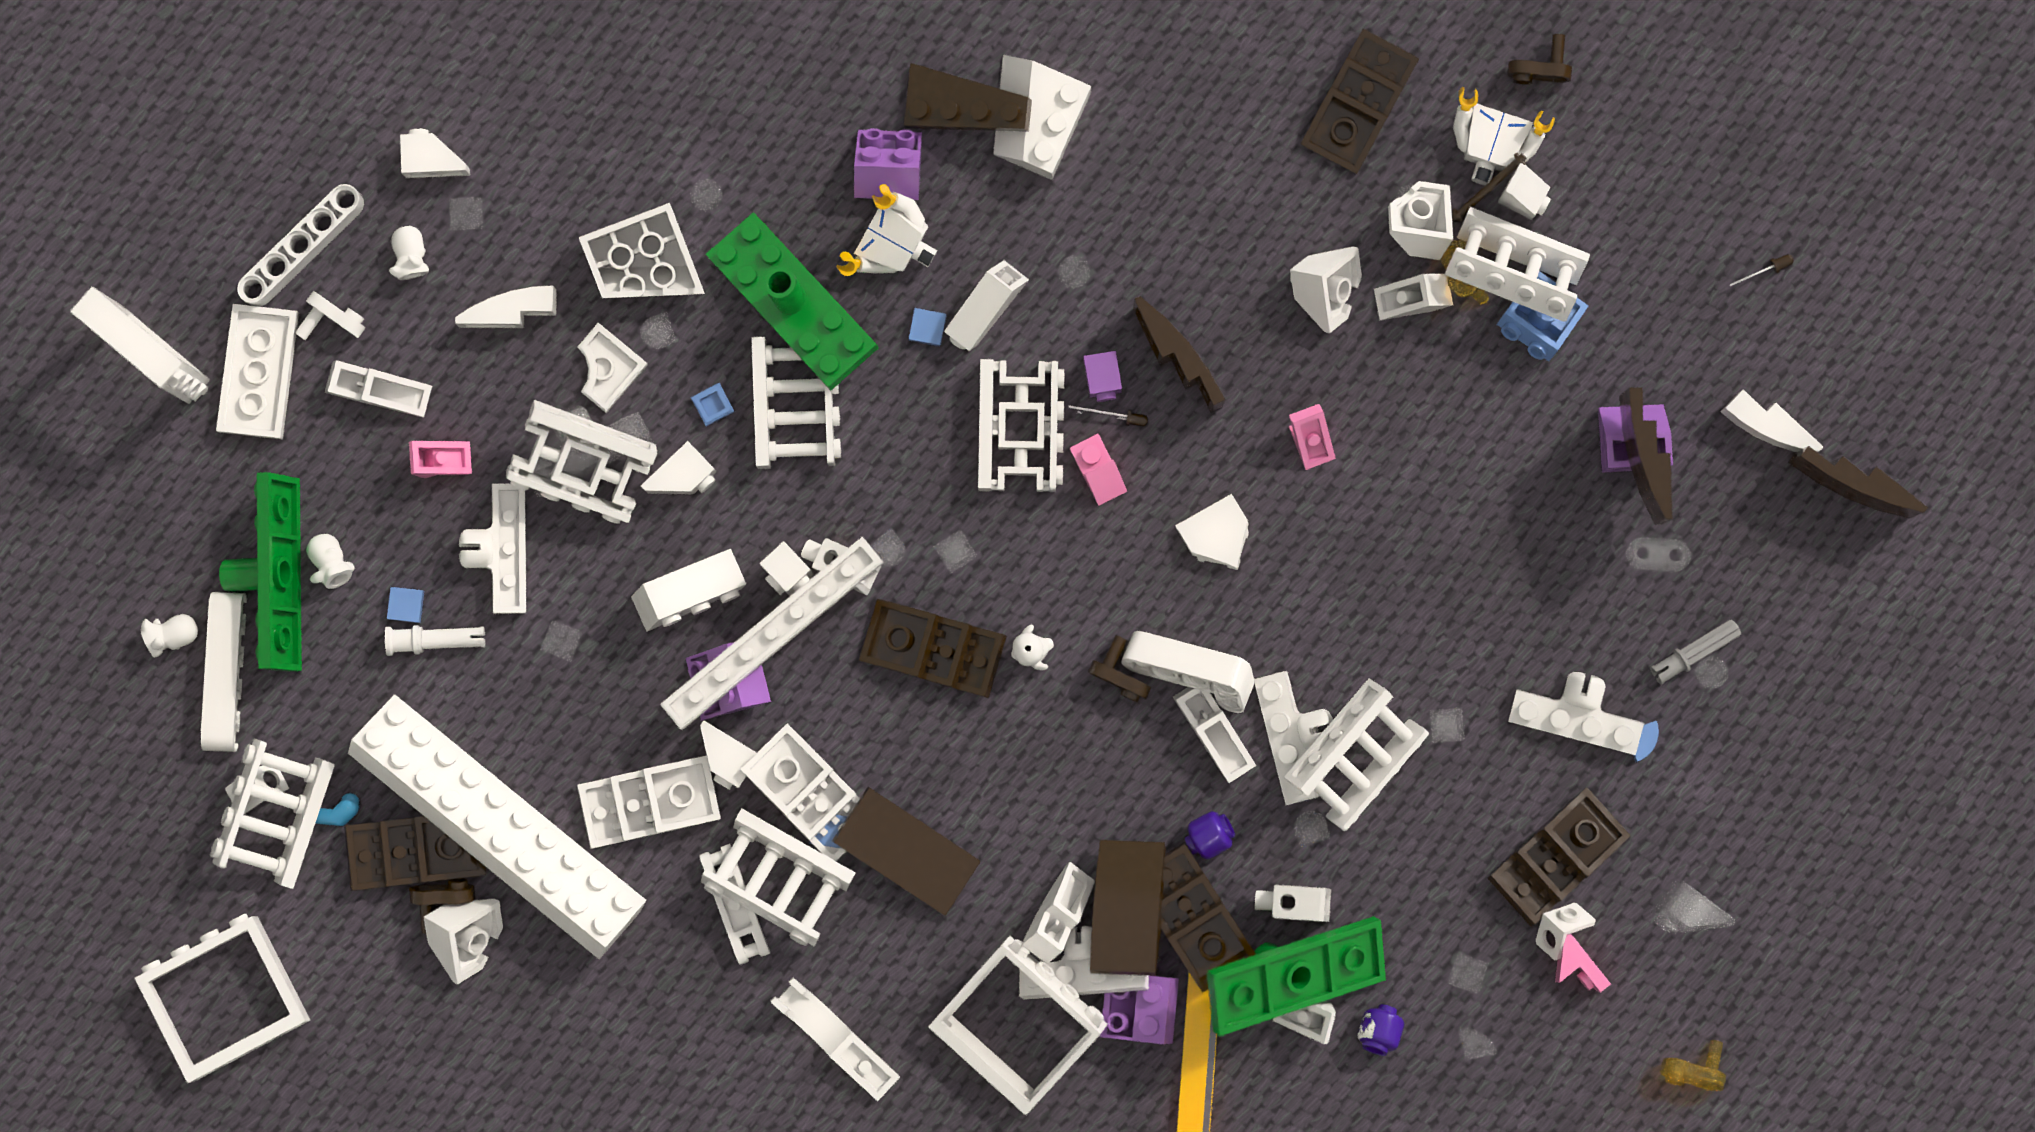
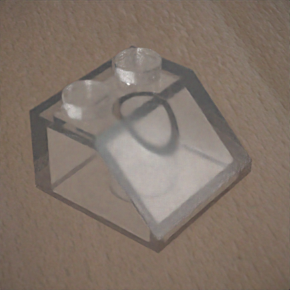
(1687, 911)

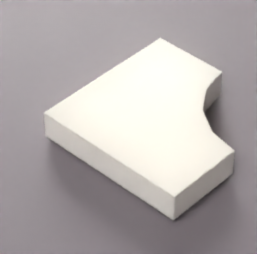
(610, 367)

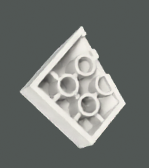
(1053, 117)
(642, 257)

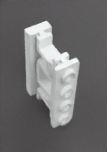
(994, 425)
(590, 440)

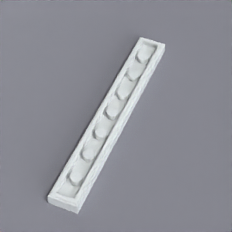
(772, 633)

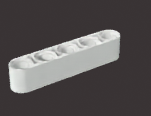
(285, 251)
(221, 674)

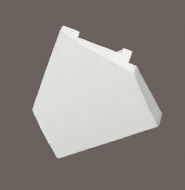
(1216, 533)

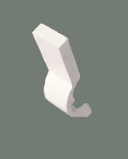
(836, 1039)

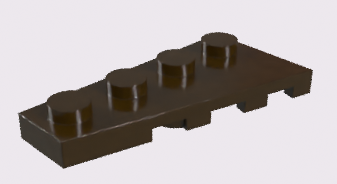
(957, 103)

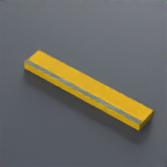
(1197, 1062)

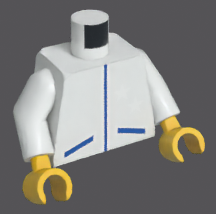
(1494, 137)
(890, 238)

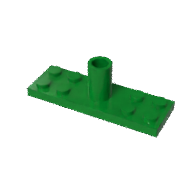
(792, 301)
(273, 572)
(1295, 975)

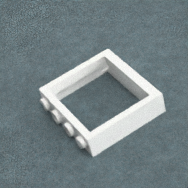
(141, 346)
(210, 941)
(989, 1064)

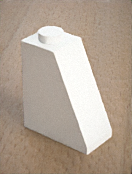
(985, 305)

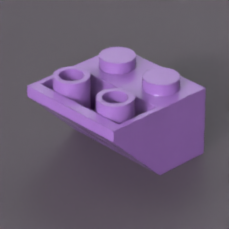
(887, 159)
(1612, 442)
(745, 695)
(1142, 1013)

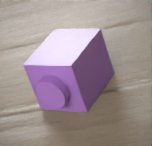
(1102, 376)

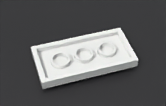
(257, 371)

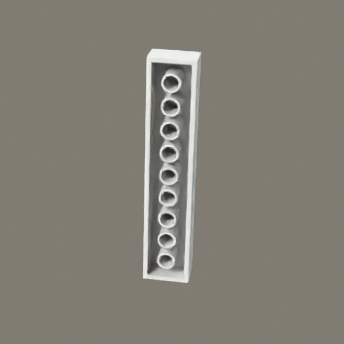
(496, 826)

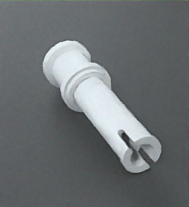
(419, 639)

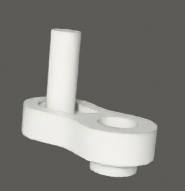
(348, 320)

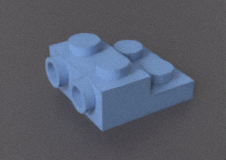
(1536, 330)

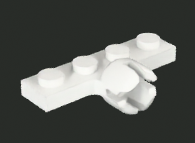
(501, 549)
(1577, 715)
(1287, 729)
(1075, 971)

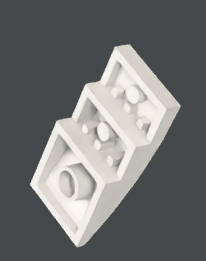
(801, 786)
(648, 802)

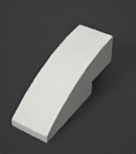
(509, 308)
(378, 388)
(1768, 425)
(1215, 732)
(1059, 913)

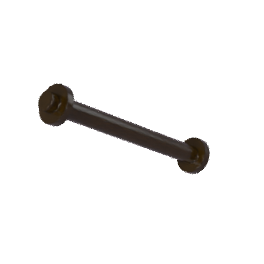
(1458, 214)

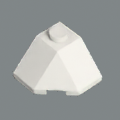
(1422, 220)
(1324, 285)
(461, 934)

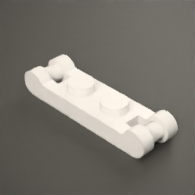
(736, 918)

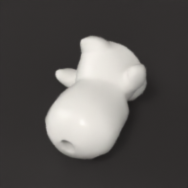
(409, 250)
(328, 558)
(172, 634)
(1039, 649)

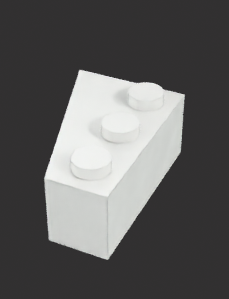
(688, 590)

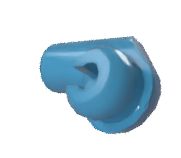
(341, 813)

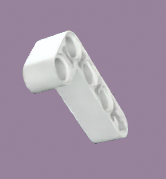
(1191, 666)

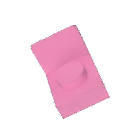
(1311, 436)
(440, 458)
(1098, 469)
(1574, 958)

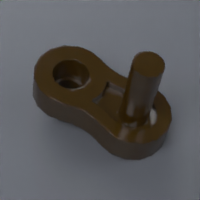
(1526, 71)
(1131, 688)
(455, 892)

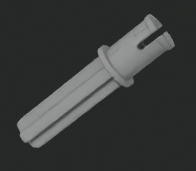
(1696, 651)

